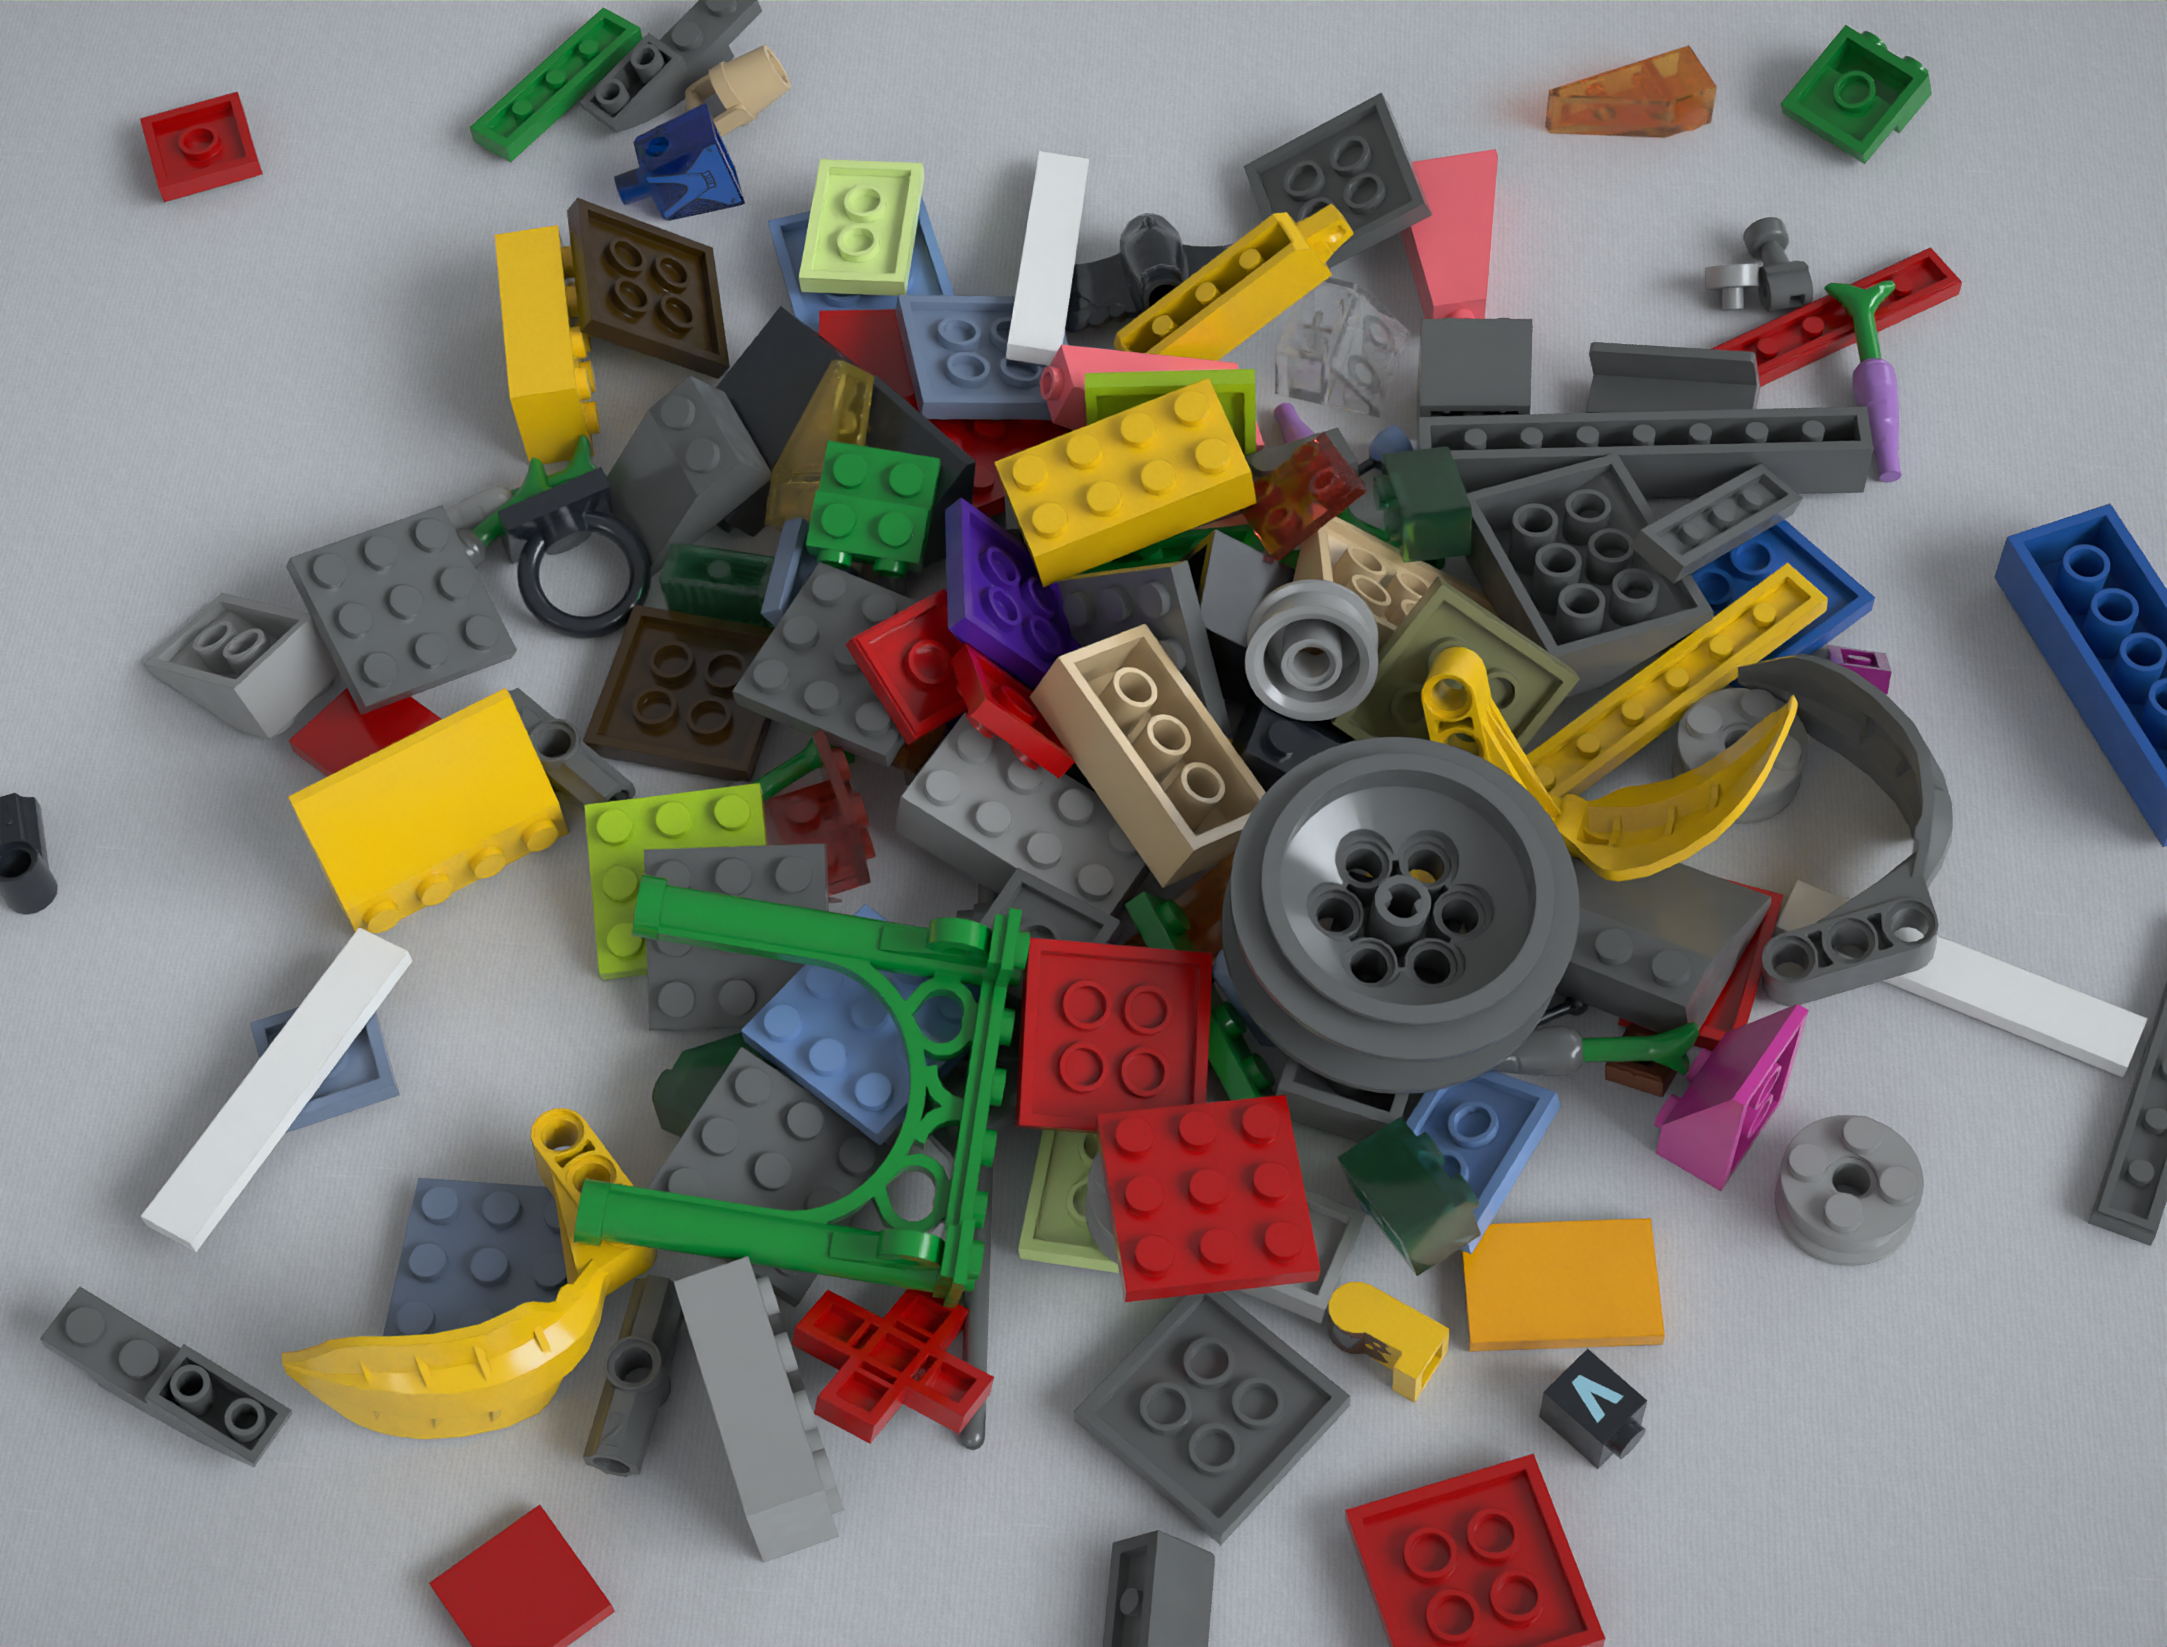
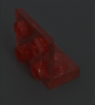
(1302, 496)
(830, 816)

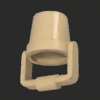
(743, 86)

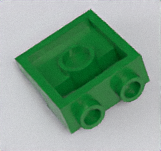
(1858, 93)
(873, 509)

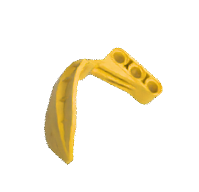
(1634, 827)
(501, 1368)

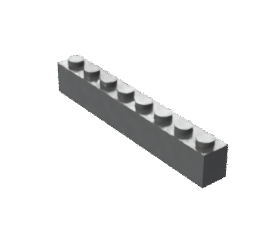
(1664, 450)

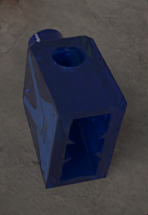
(683, 168)

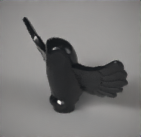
(1130, 282)

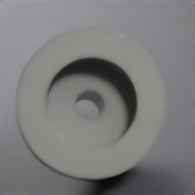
(1732, 281)

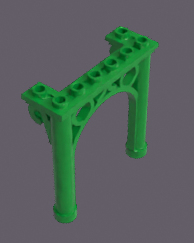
(807, 1240)

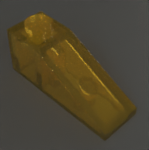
(835, 414)

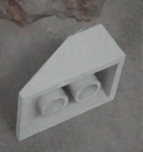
(248, 663)

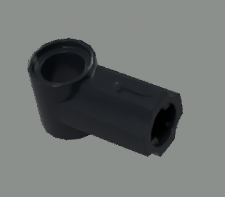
(24, 865)

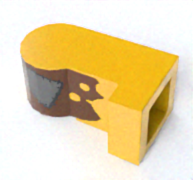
(1389, 1332)

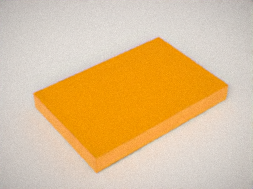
(1563, 1286)

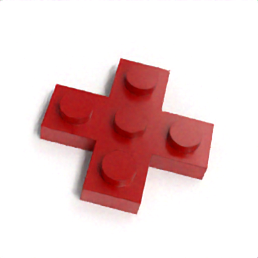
(891, 1363)

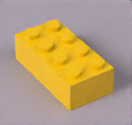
(544, 344)
(1126, 482)

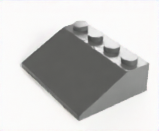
(1565, 574)
(1658, 943)

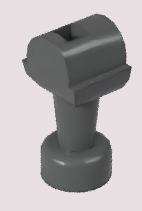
(1782, 281)

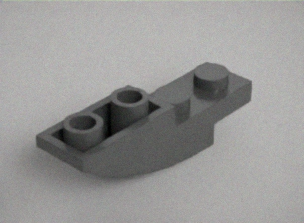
(660, 71)
(165, 1379)

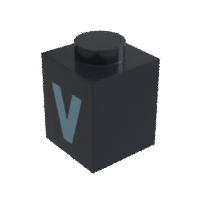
(1594, 1410)

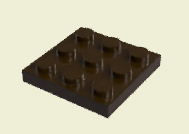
(647, 289)
(674, 698)

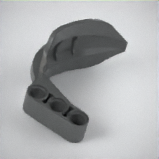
(1885, 744)

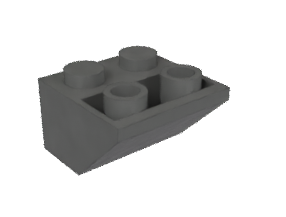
(1474, 367)

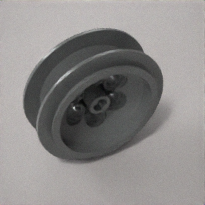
(1391, 812)

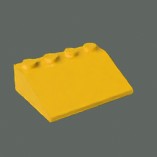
(430, 814)

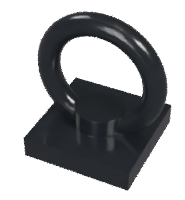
(559, 522)

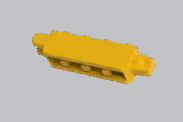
(1240, 288)

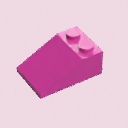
(1730, 1096)

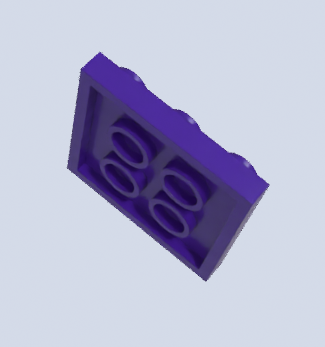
(999, 598)

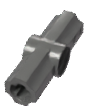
(578, 772)
(630, 1409)

